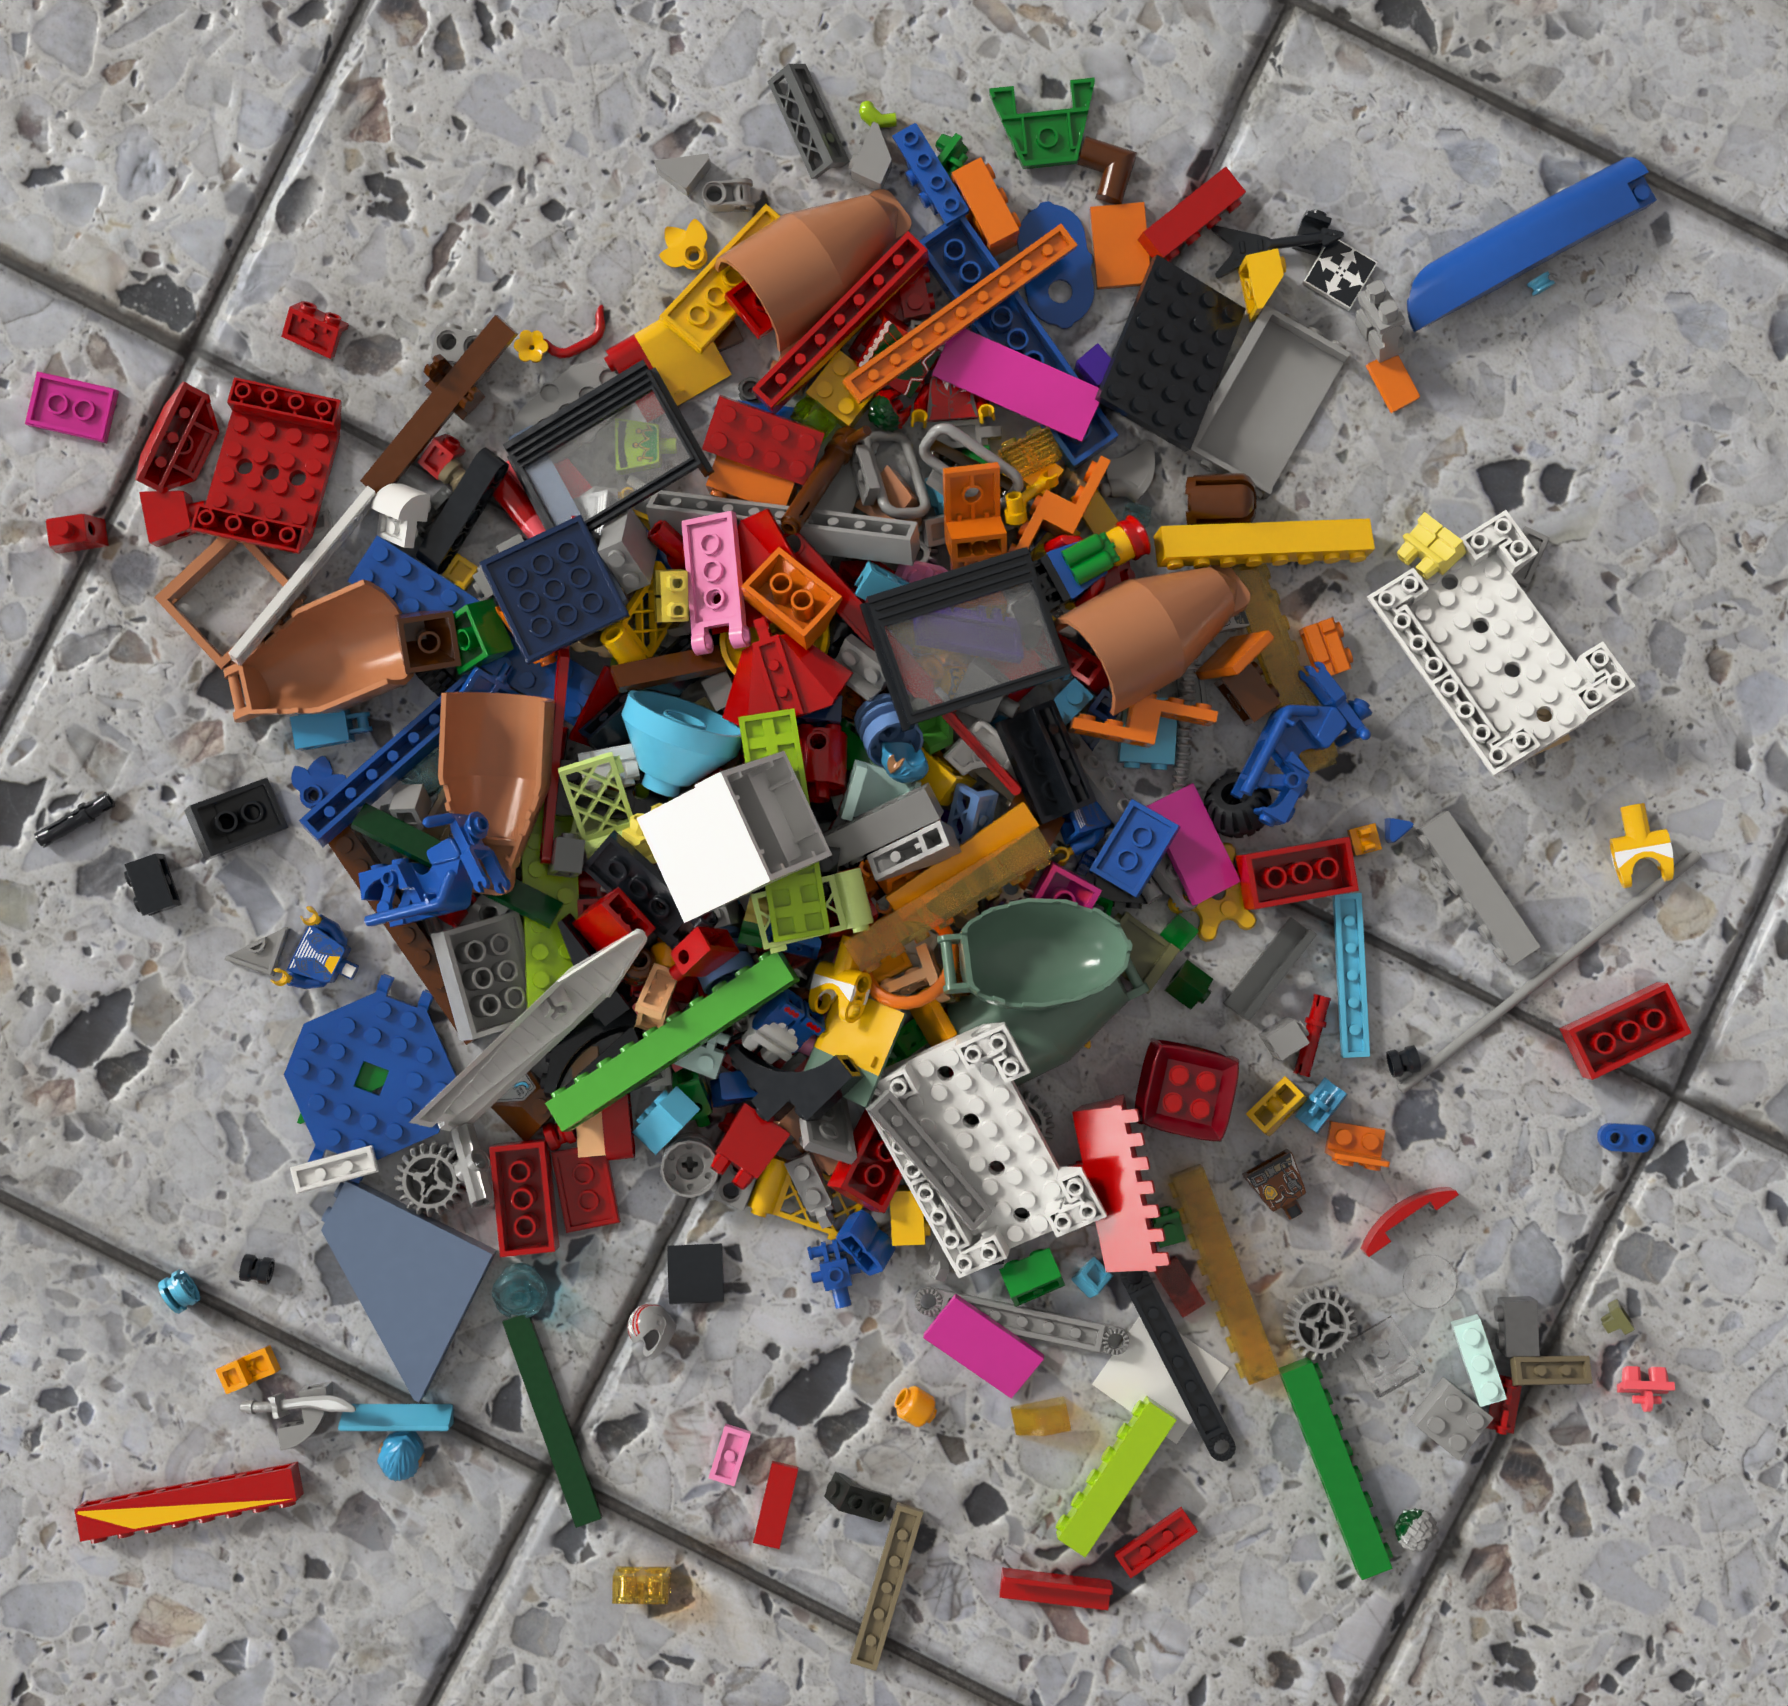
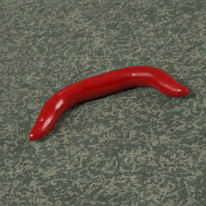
(584, 344)

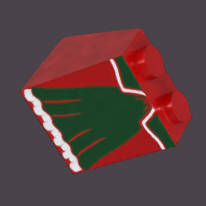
(878, 335)

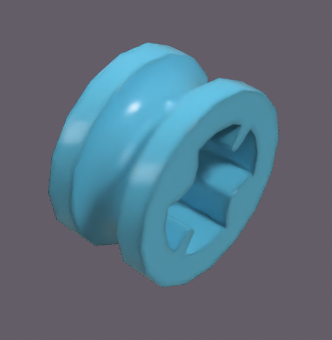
(1541, 283)

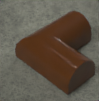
(1114, 163)

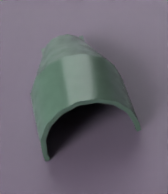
(1052, 1034)

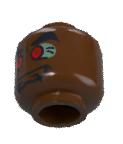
(640, 968)

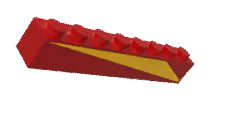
(841, 322)
(189, 1502)

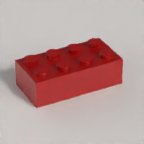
(763, 440)
(1297, 873)
(1625, 1030)
(872, 1175)
(524, 1197)

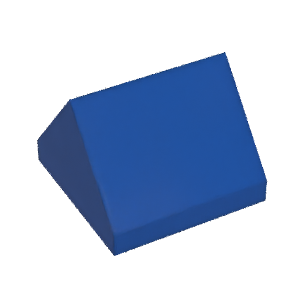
(1396, 829)

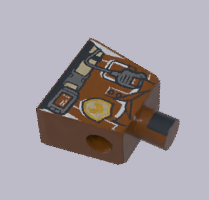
(1278, 1183)

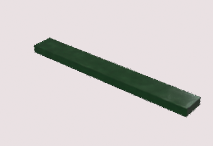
(415, 845)
(552, 1420)

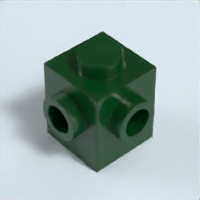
(1189, 985)

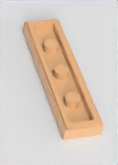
(590, 1133)

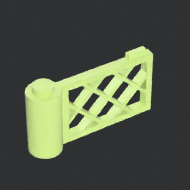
(595, 837)
(850, 905)

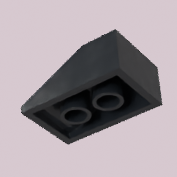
(235, 818)

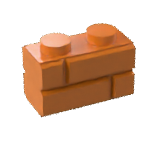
(1325, 645)

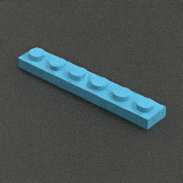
(1351, 975)

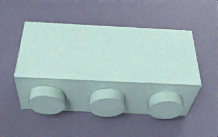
(1478, 1360)

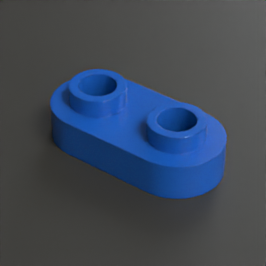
(1627, 1137)

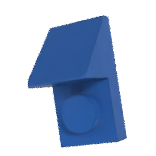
(730, 1089)

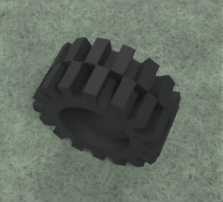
(437, 680)

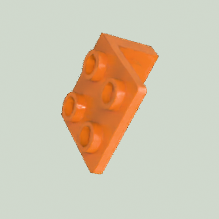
(1356, 1143)

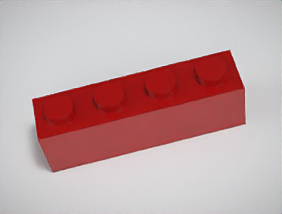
(1192, 215)

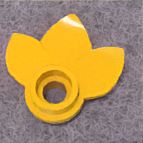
(683, 244)

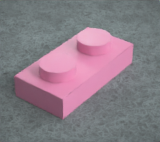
(729, 1454)

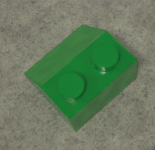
(480, 635)

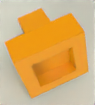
(1364, 839)

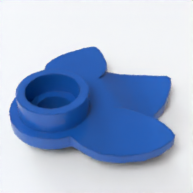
(317, 778)

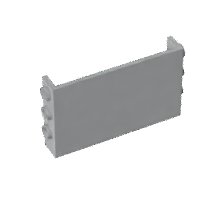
(1267, 399)

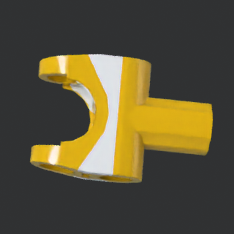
(1640, 844)
(840, 980)

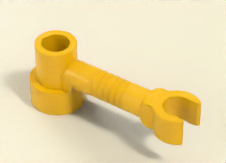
(1016, 501)

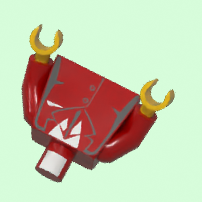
(946, 402)

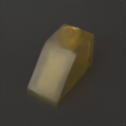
(1041, 1417)

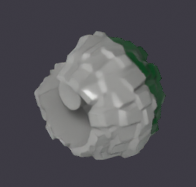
(1415, 1529)

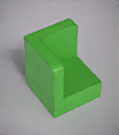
(936, 734)

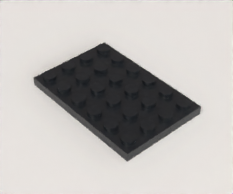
(1170, 353)

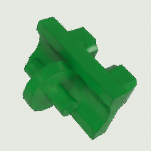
(952, 152)

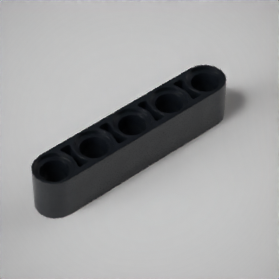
(462, 510)

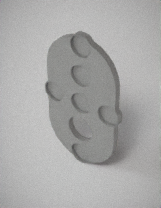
(561, 392)

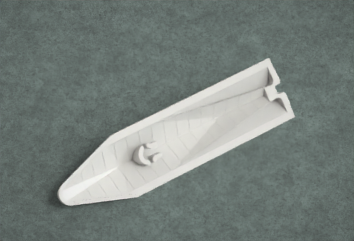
(532, 1035)

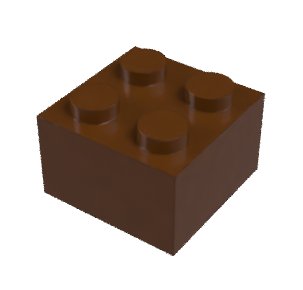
(1249, 693)

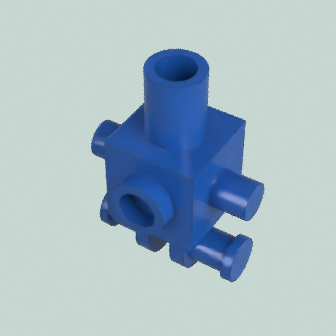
(834, 1271)

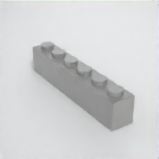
(1477, 888)

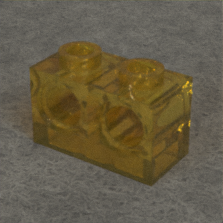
(641, 1585)

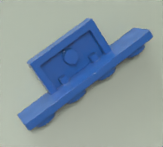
(929, 176)

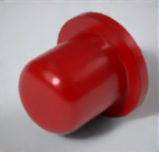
(726, 1122)

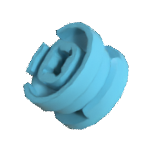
(179, 1291)

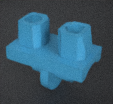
(1321, 1105)

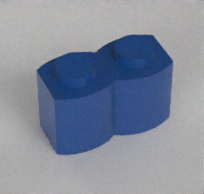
(866, 1242)

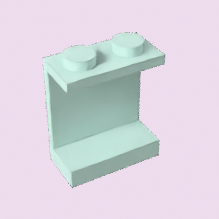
(869, 788)

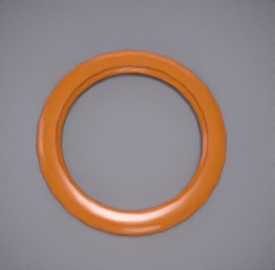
(917, 1000)

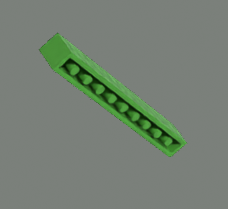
(671, 1041)

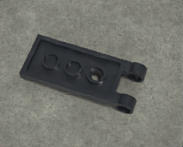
(622, 866)

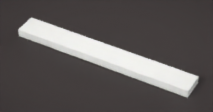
(302, 577)

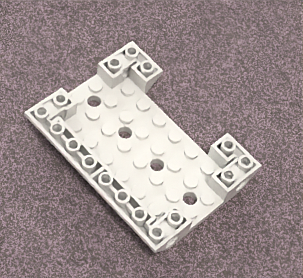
(1469, 666)
(983, 1084)

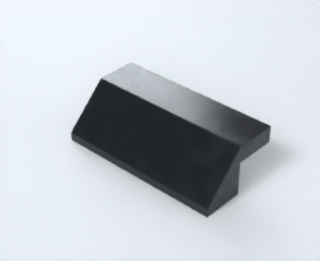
(1045, 762)

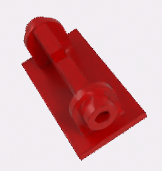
(1506, 1410)

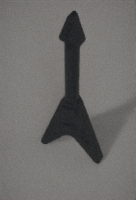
(1248, 243)

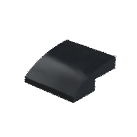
(695, 1273)

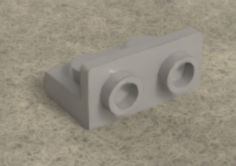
(863, 662)

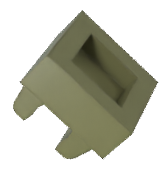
(1617, 1319)

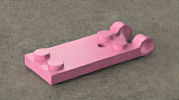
(714, 569)

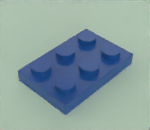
(1134, 848)

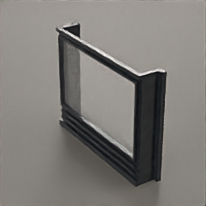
(606, 451)
(964, 637)

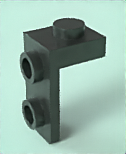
(856, 1500)

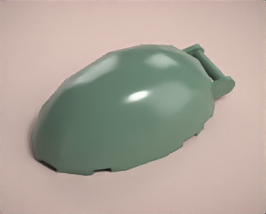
(1036, 954)

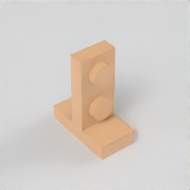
(916, 977)
(655, 998)

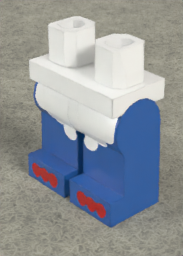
(782, 1027)

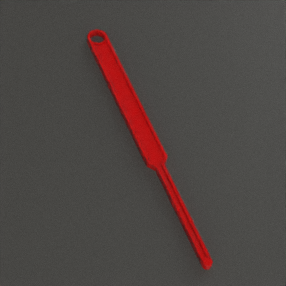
(851, 613)
(551, 798)

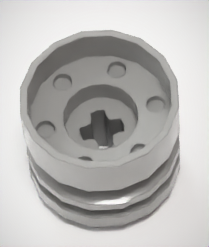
(677, 1175)

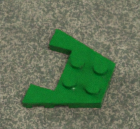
(1045, 136)

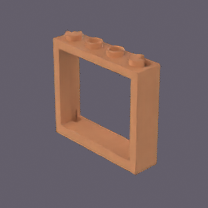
(196, 571)

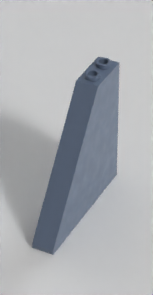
(407, 1275)

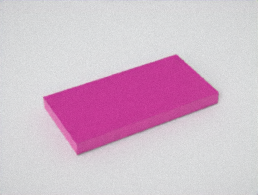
(1197, 848)
(983, 1346)

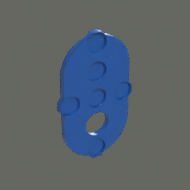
(1073, 268)

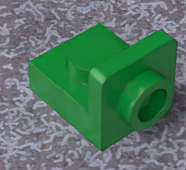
(1171, 1224)

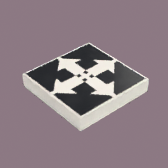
(1340, 273)

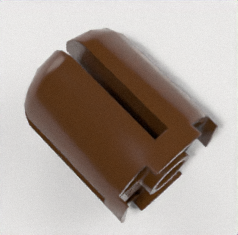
(1220, 499)

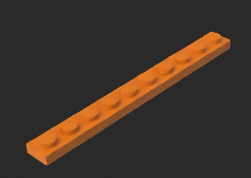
(959, 314)

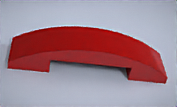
(1377, 1238)

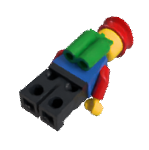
(1078, 566)

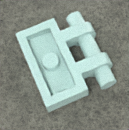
(706, 1058)

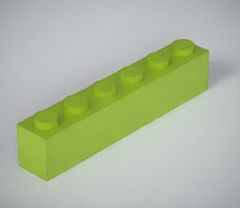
(1115, 1475)

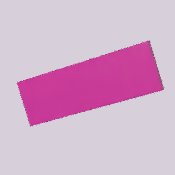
(1018, 383)

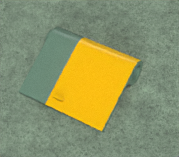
(864, 1041)

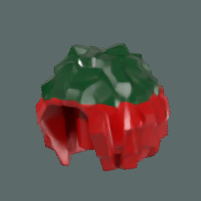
(885, 412)

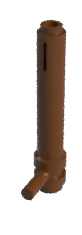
(836, 454)

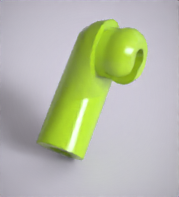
(870, 114)

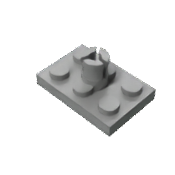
(831, 1134)

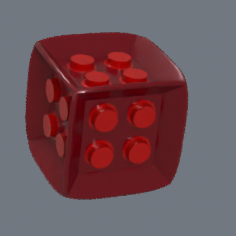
(1186, 1090)

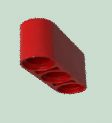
(618, 1130)

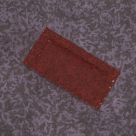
(1179, 1287)

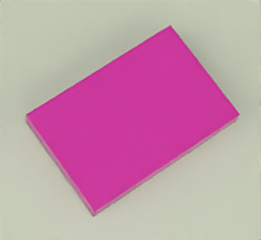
(72, 407)

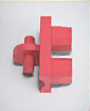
(1657, 1384)

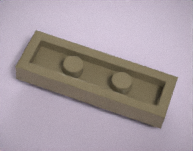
(1551, 1370)

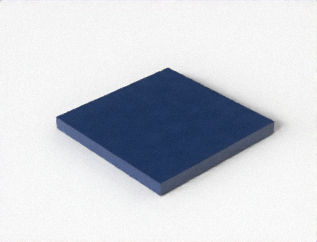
(554, 589)

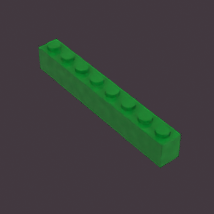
(1335, 1468)

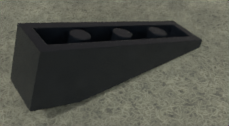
(579, 950)

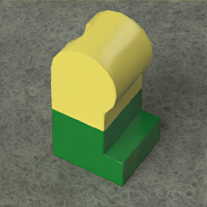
(750, 931)

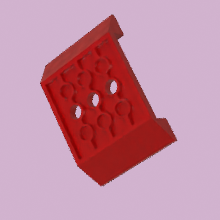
(270, 431)

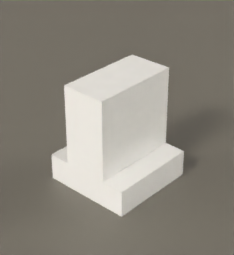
(733, 835)

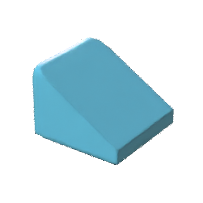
(1092, 1277)

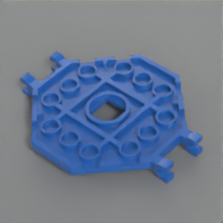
(331, 1056)

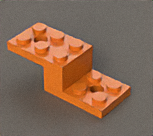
(1058, 514)
(973, 523)
(1143, 720)

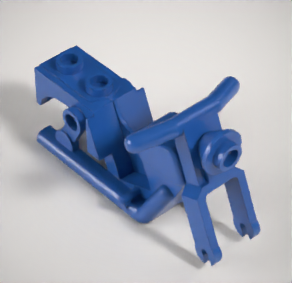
(1293, 731)
(443, 887)

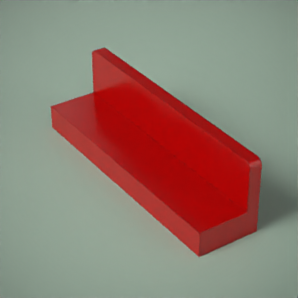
(1055, 1588)

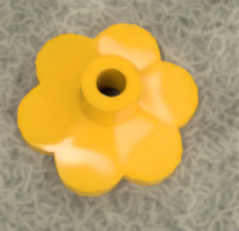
(526, 342)

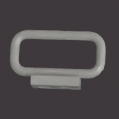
(935, 478)
(870, 481)

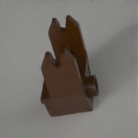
(437, 371)

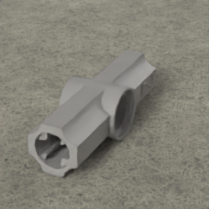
(472, 1166)

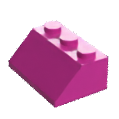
(1061, 883)

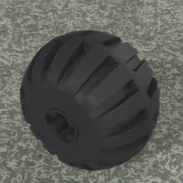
(1234, 815)

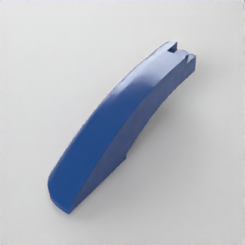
(1528, 240)

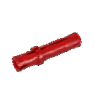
(1315, 1024)

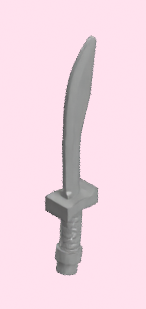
(279, 1405)

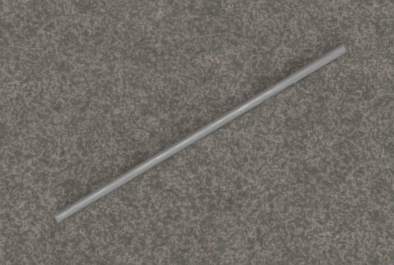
(1546, 974)

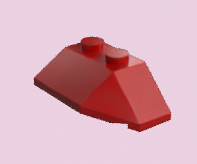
(178, 441)

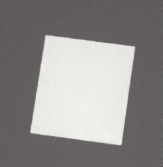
(1142, 1373)

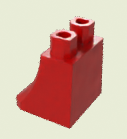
(748, 1146)

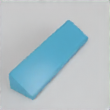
(398, 1417)

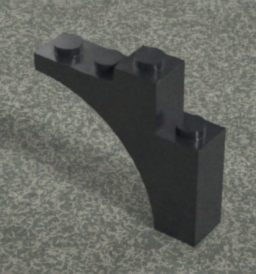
(577, 1042)
(809, 1091)

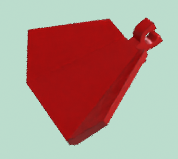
(758, 539)
(783, 676)

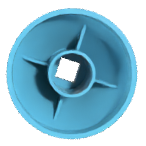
(677, 740)

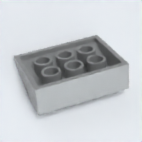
(483, 973)

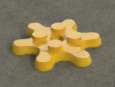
(1213, 912)

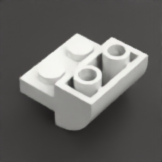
(399, 511)

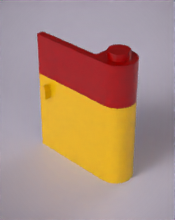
(679, 365)

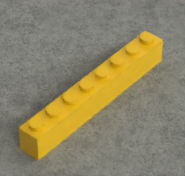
(1263, 543)

